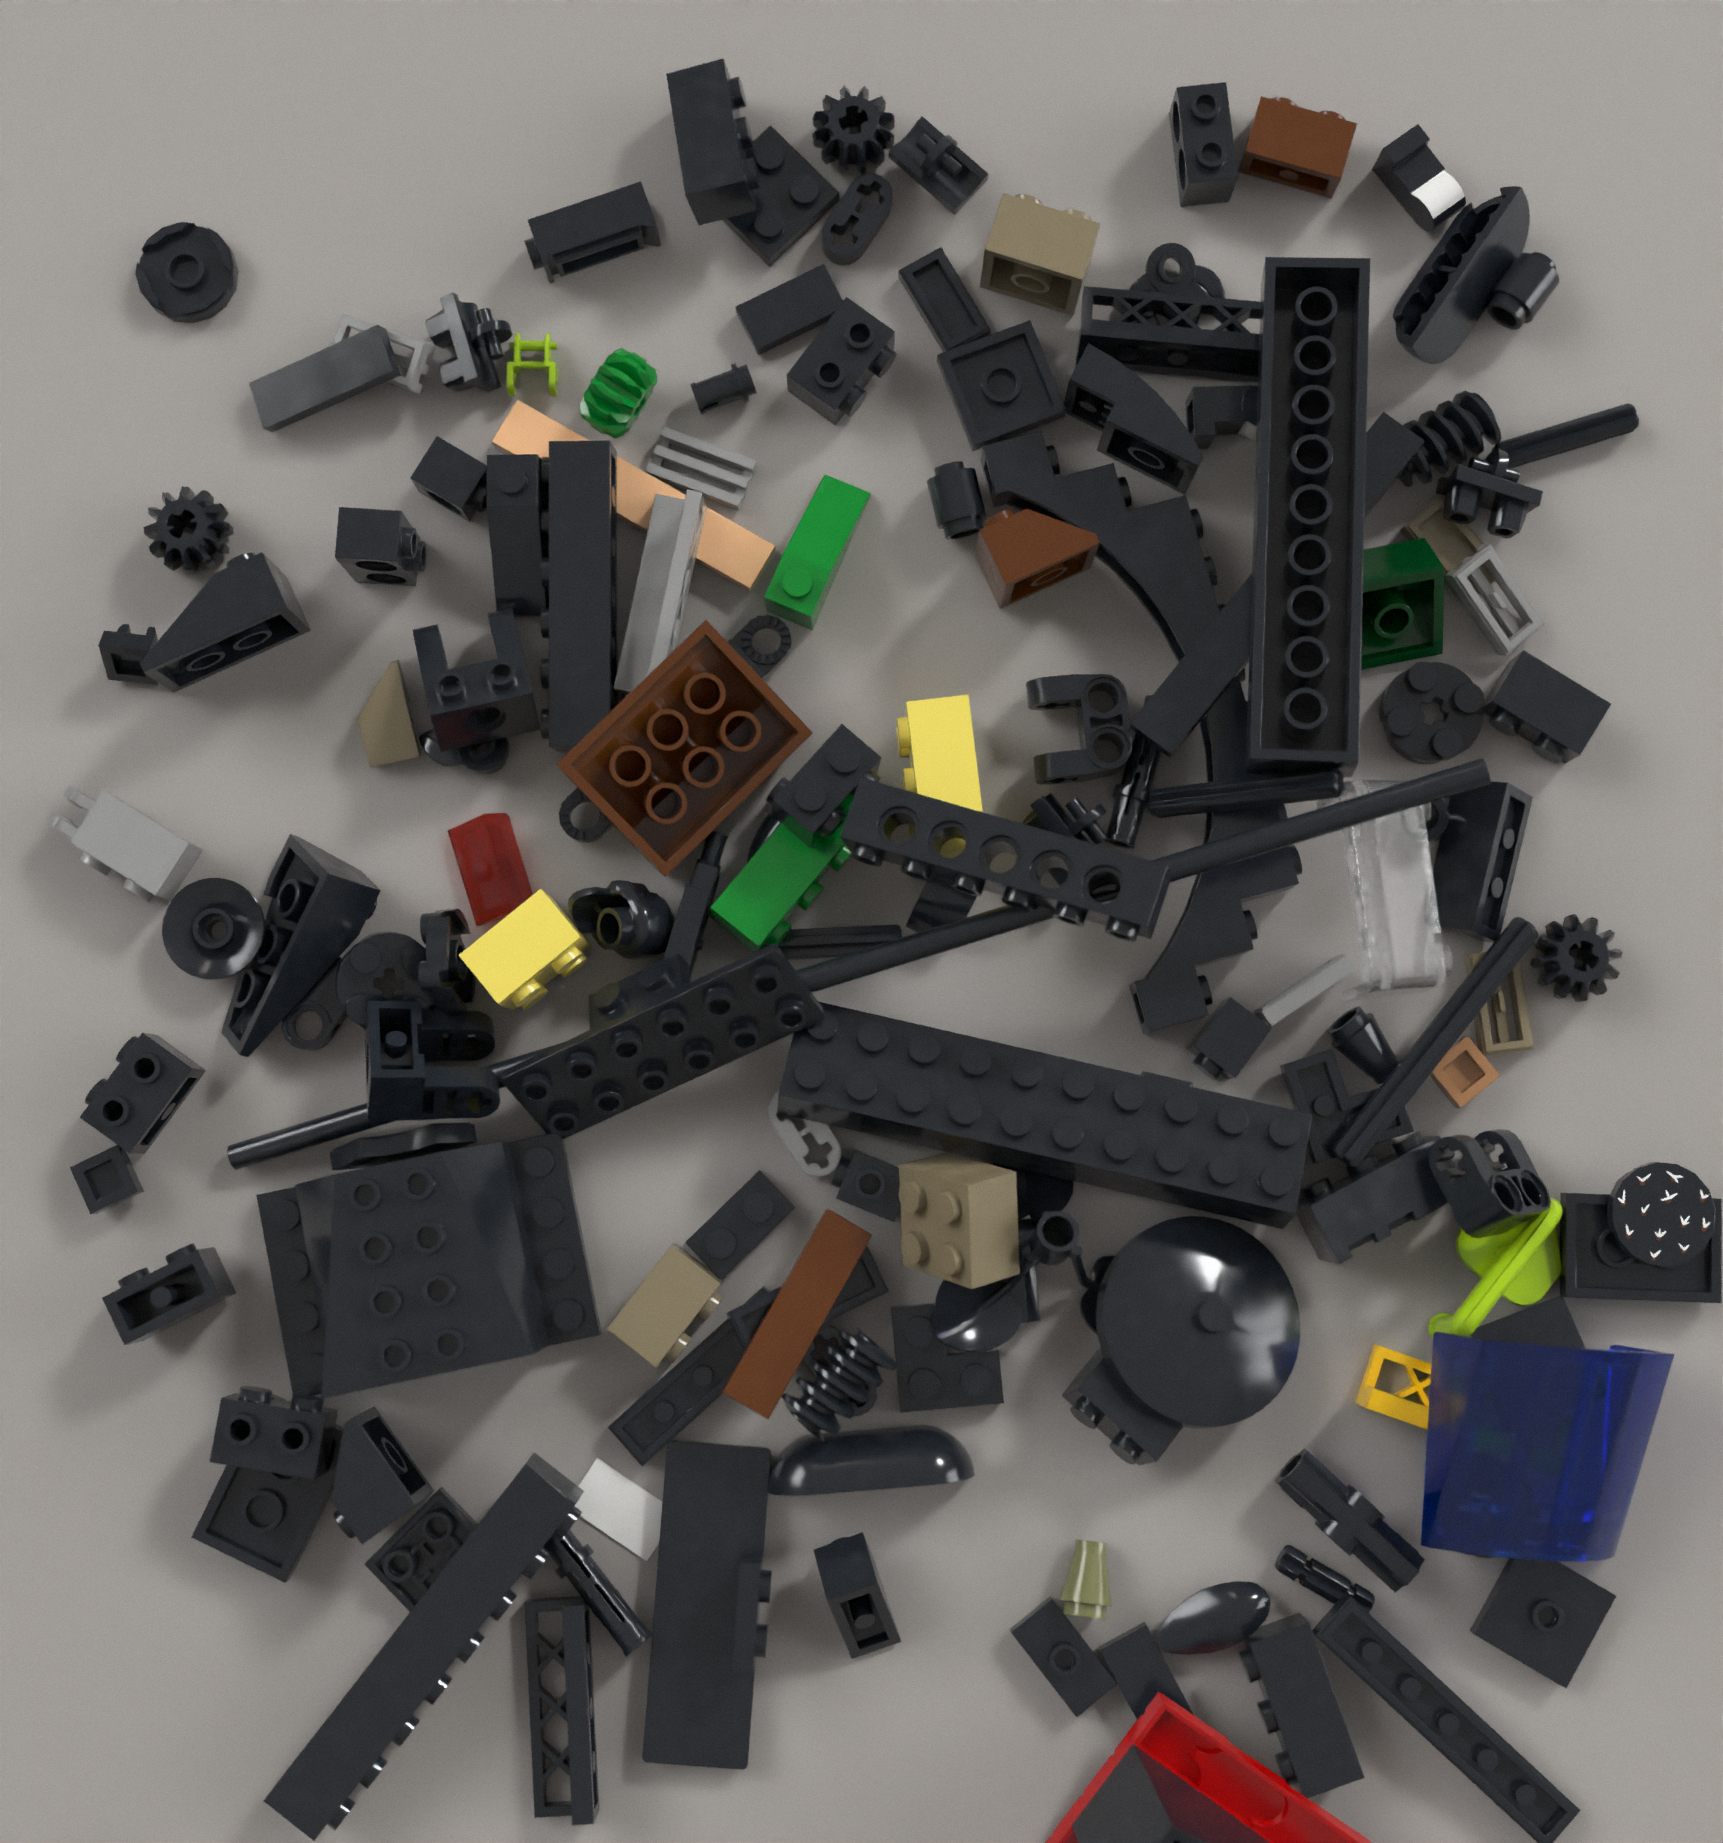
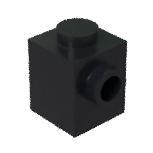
(868, 1185)

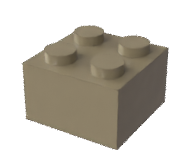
(1039, 253)
(959, 1219)

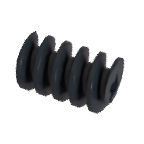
(1447, 432)
(837, 1383)

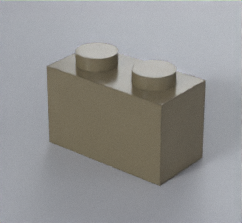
(666, 1306)

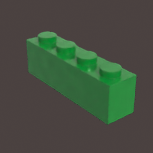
(775, 884)

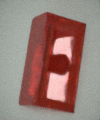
(490, 866)

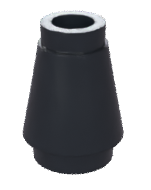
(1363, 1043)

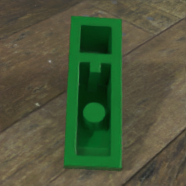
(815, 552)

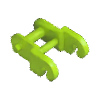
(515, 368)

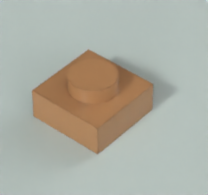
(1463, 1072)

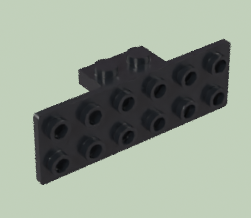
(661, 1034)
(708, 1605)

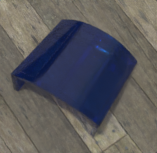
(1535, 1446)

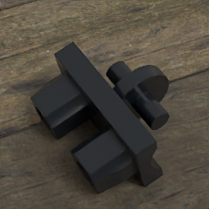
(938, 165)
(475, 340)
(1491, 487)
(1052, 817)

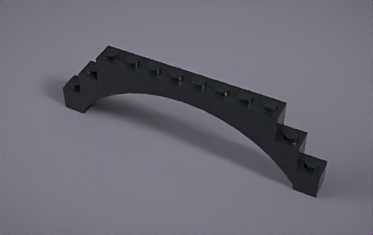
(1163, 564)

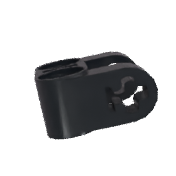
(1093, 726)
(1488, 1198)

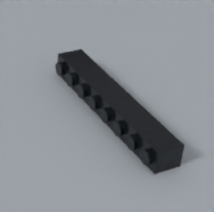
(424, 1646)

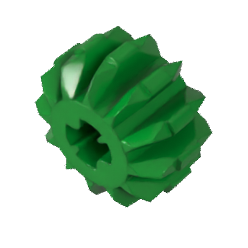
(618, 393)

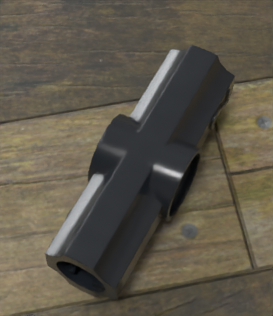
(1350, 1520)

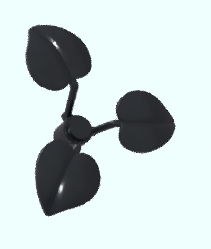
(989, 1316)

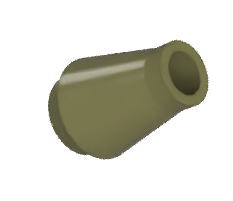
(1087, 1581)

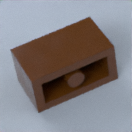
(1297, 146)

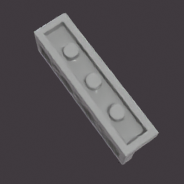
(661, 587)

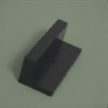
(1480, 858)

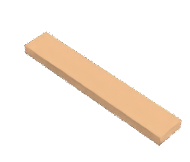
(722, 543)

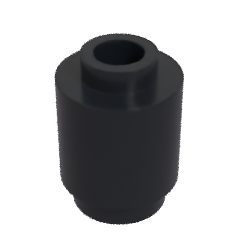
(1523, 290)
(956, 500)

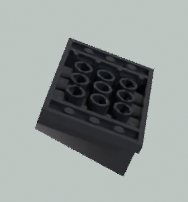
(428, 1265)

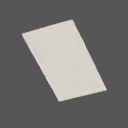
(621, 1509)

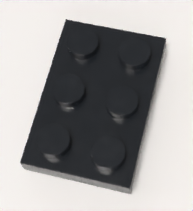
(1600, 1269)
(266, 1514)

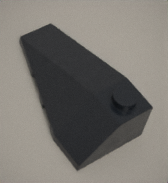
(309, 924)

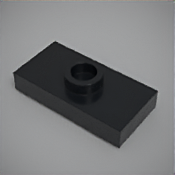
(1063, 1656)

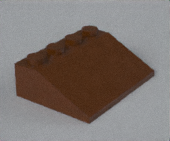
(684, 748)

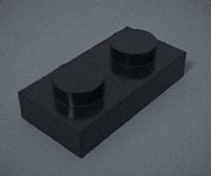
(740, 1224)

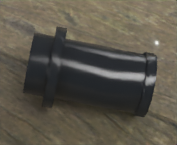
(723, 388)

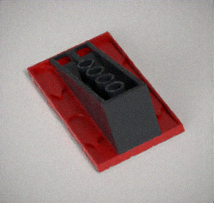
(1190, 1785)

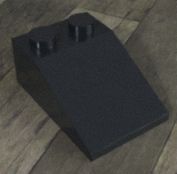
(227, 622)

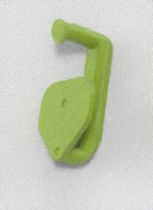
(1510, 1265)

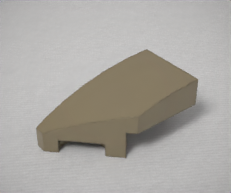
(387, 721)

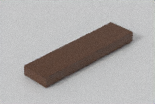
(796, 1313)

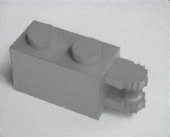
(129, 843)

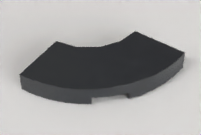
(404, 1145)

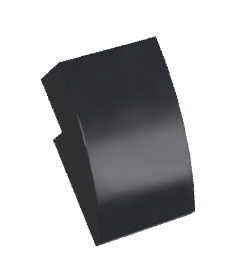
(1133, 420)

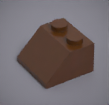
(1031, 553)

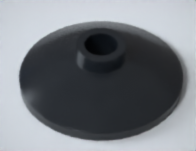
(190, 923)

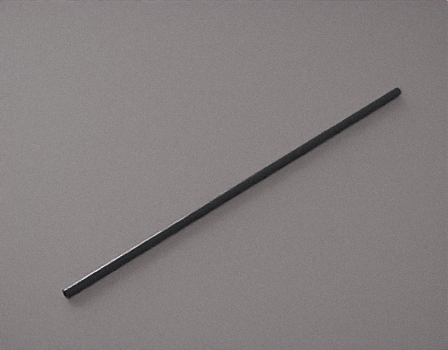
(977, 927)

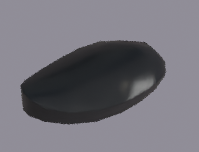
(1214, 1618)

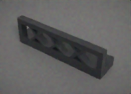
(1178, 345)
(578, 1714)

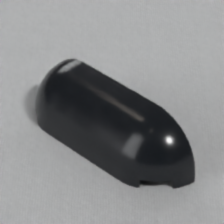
(1460, 274)
(870, 1461)

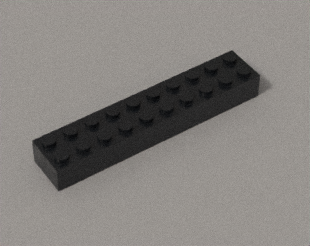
(1308, 516)
(1048, 1115)

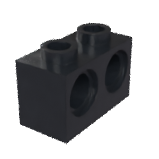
(1203, 144)
(379, 547)

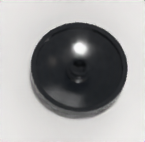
(1198, 1322)

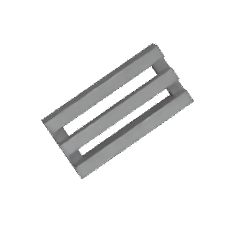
(415, 366)
(710, 451)
(1479, 611)
(1305, 989)

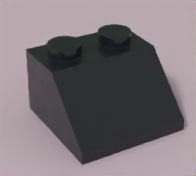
(373, 1478)

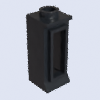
(592, 231)

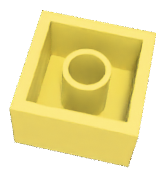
(527, 952)

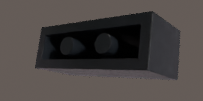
(713, 141)
(1300, 1706)

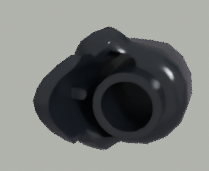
(623, 918)

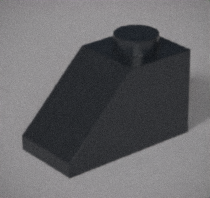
(856, 1595)

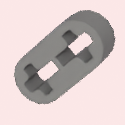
(797, 1146)

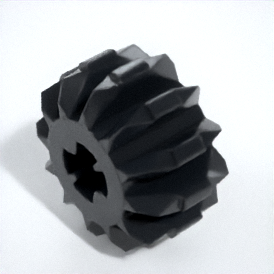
(853, 111)
(188, 548)
(1591, 950)

